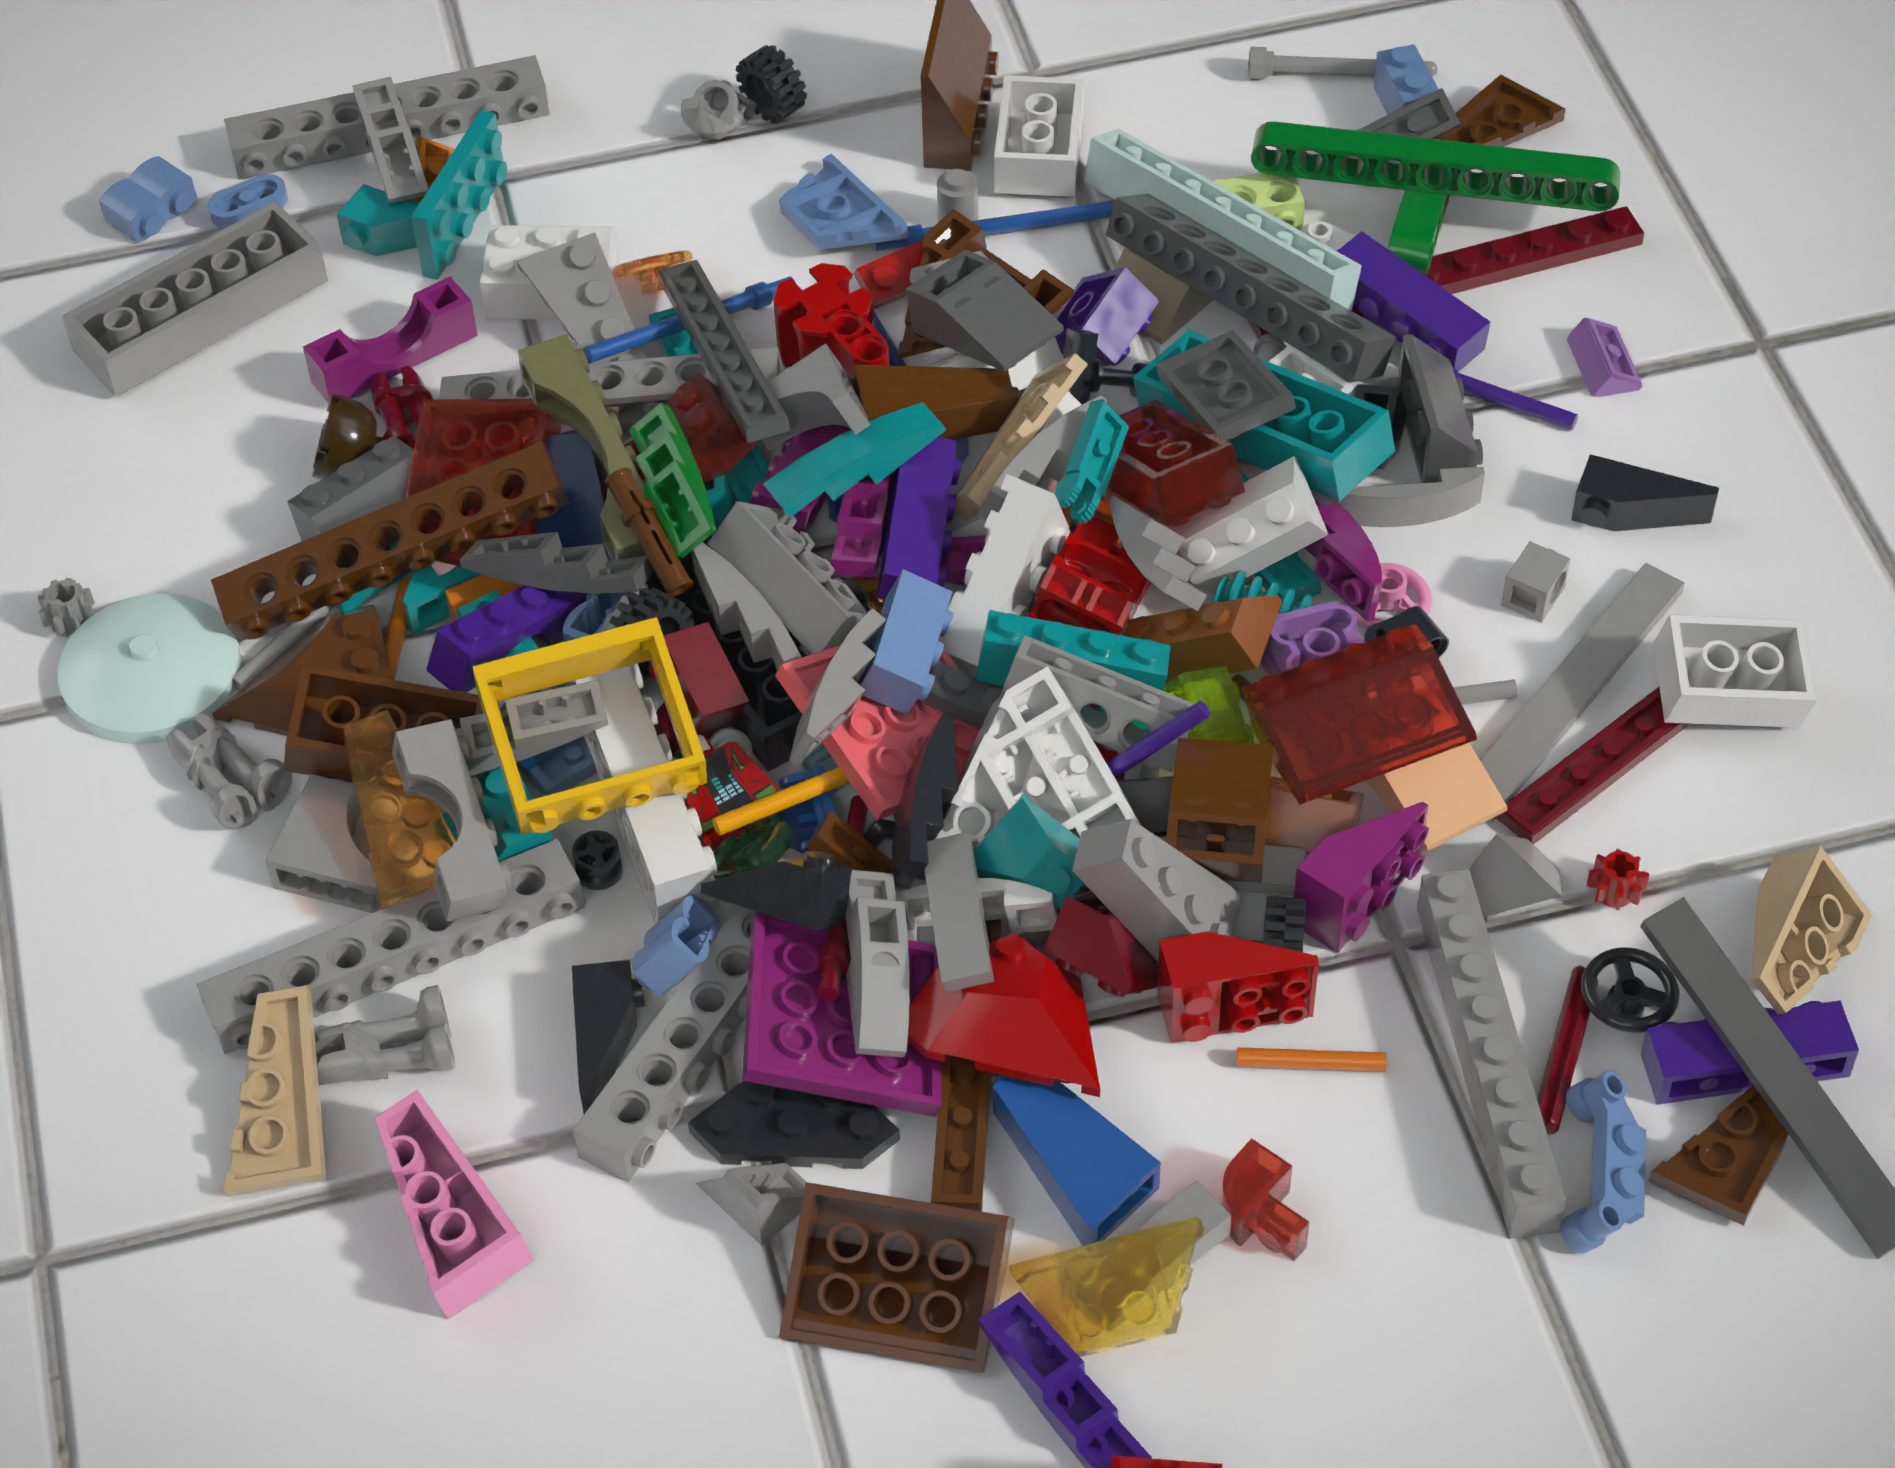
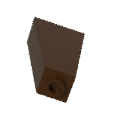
(961, 398)

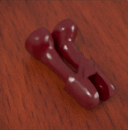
(399, 403)

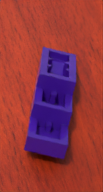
(1058, 1383)

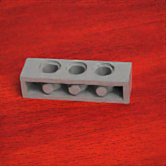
(1119, 695)

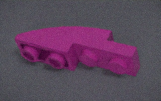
(1347, 560)

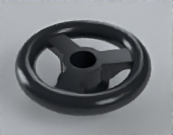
(1629, 995)

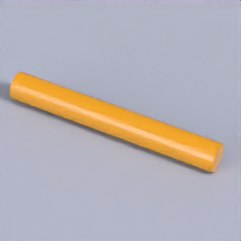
(779, 801)

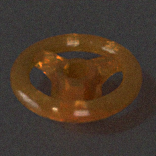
(647, 268)

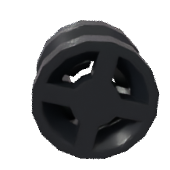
(602, 849)

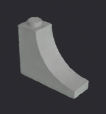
(817, 395)
(318, 851)

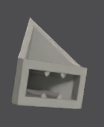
(1512, 876)
(759, 1197)

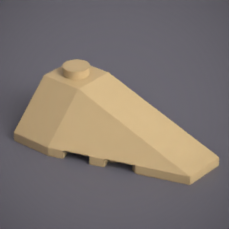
(1803, 925)

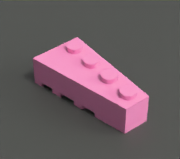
(454, 1216)

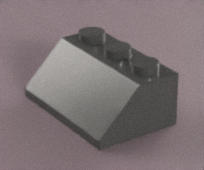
(1436, 415)
(354, 490)

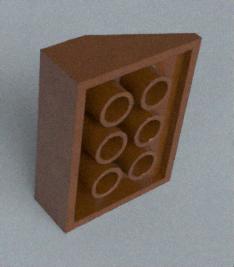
(956, 85)
(895, 1276)

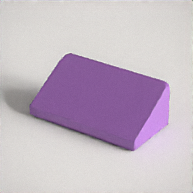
(1603, 358)

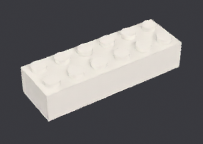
(663, 832)

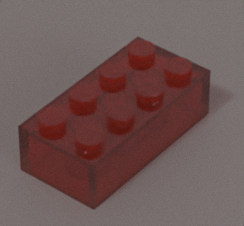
(1173, 465)

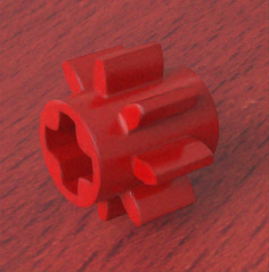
(1617, 879)

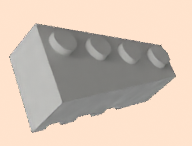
(788, 576)
(1153, 885)

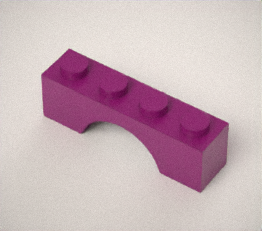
(435, 322)

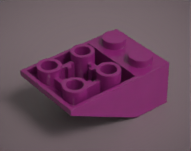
(1359, 873)

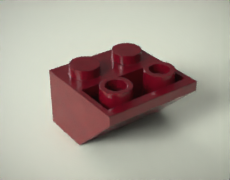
(1097, 943)

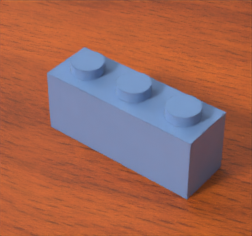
(908, 642)

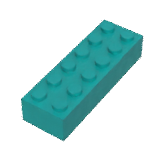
(1329, 431)

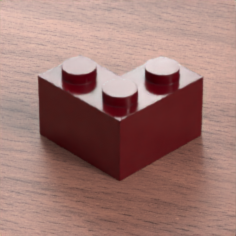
(706, 682)

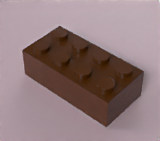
(334, 698)

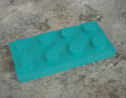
(459, 195)

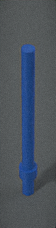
(1016, 222)
(754, 297)

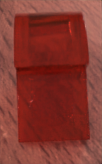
(1253, 1196)

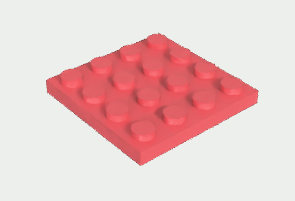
(875, 741)

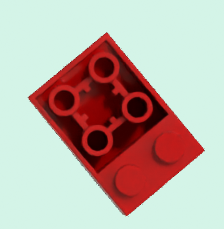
(1231, 984)

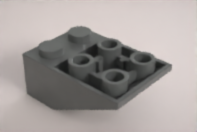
(979, 312)

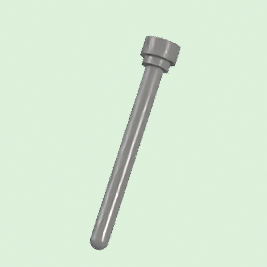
(1265, 62)

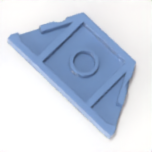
(839, 209)

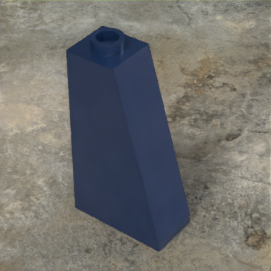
(585, 488)

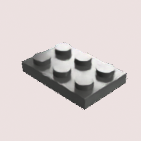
(1226, 386)

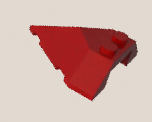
(1019, 1026)

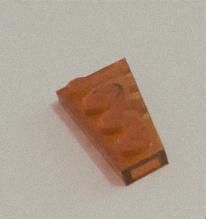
(400, 829)

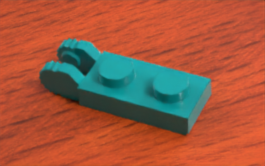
(1091, 461)

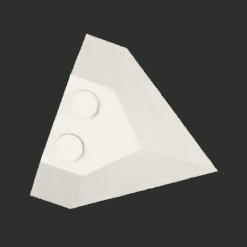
(1041, 752)

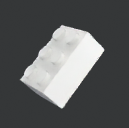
(1039, 136)
(502, 284)
(1734, 671)

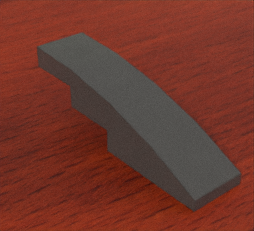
(544, 564)

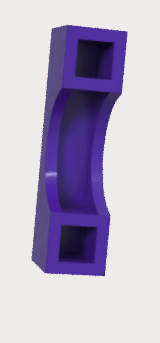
(496, 630)

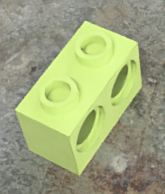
(1271, 193)

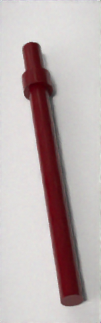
(835, 955)

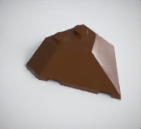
(957, 234)
(340, 642)

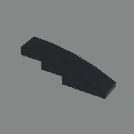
(926, 794)

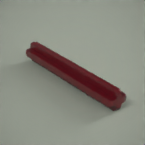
(1563, 1053)

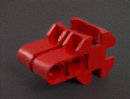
(833, 318)
(1091, 582)

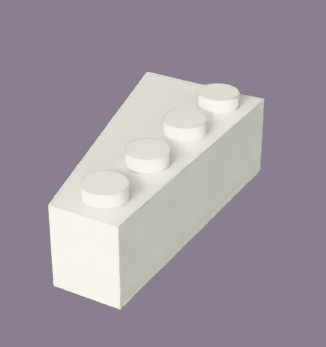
(1008, 570)

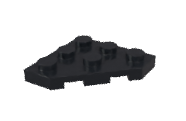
(792, 1128)

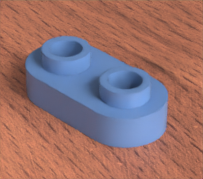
(246, 198)

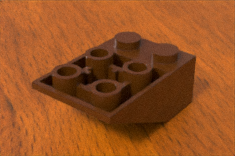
(1221, 806)

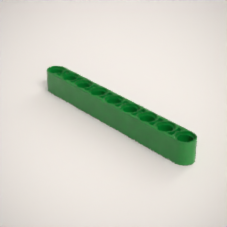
(1451, 178)

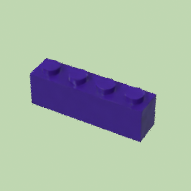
(1413, 304)
(919, 515)
(1693, 1062)

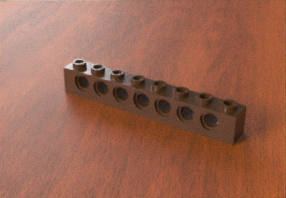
(366, 537)

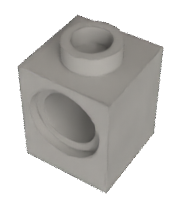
(1535, 581)

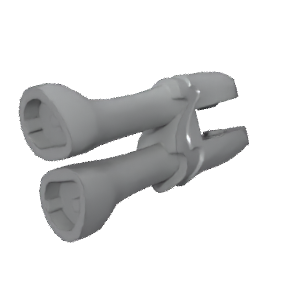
(205, 762)
(353, 1048)

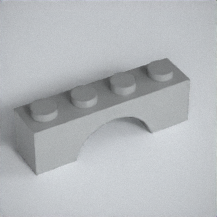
(434, 767)

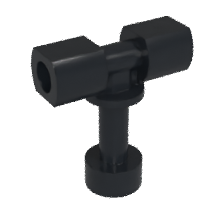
(1094, 375)

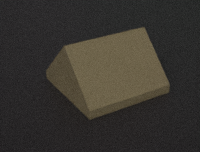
(1176, 299)

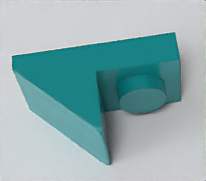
(426, 598)

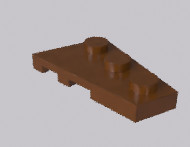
(1504, 115)
(1728, 1160)

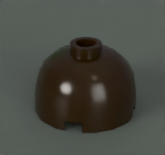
(344, 435)

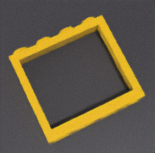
(572, 662)

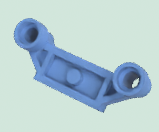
(1616, 1162)

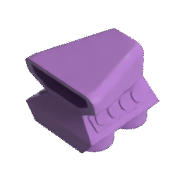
(1309, 635)

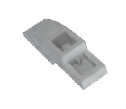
(878, 965)

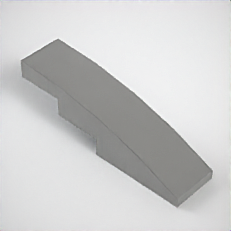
(390, 140)
(1044, 454)
(1154, 552)
(741, 607)
(837, 688)
(536, 723)
(957, 913)

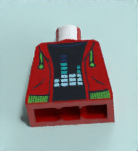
(730, 784)

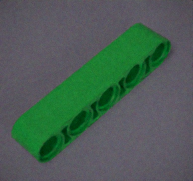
(1418, 227)

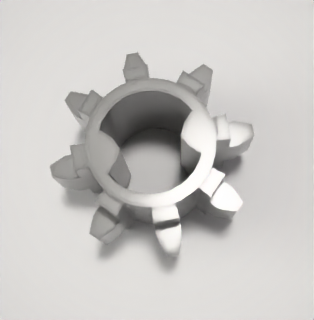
(65, 606)

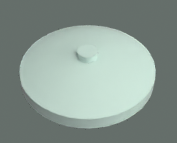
(148, 667)

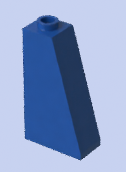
(1077, 1155)

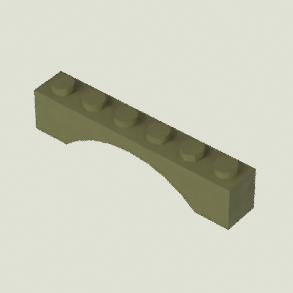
(561, 387)

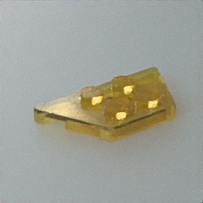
(1115, 1287)

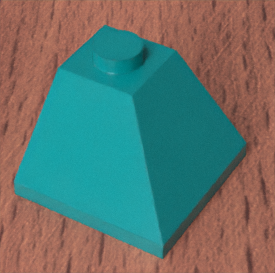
(1030, 850)

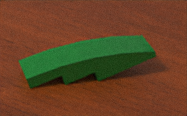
(673, 480)

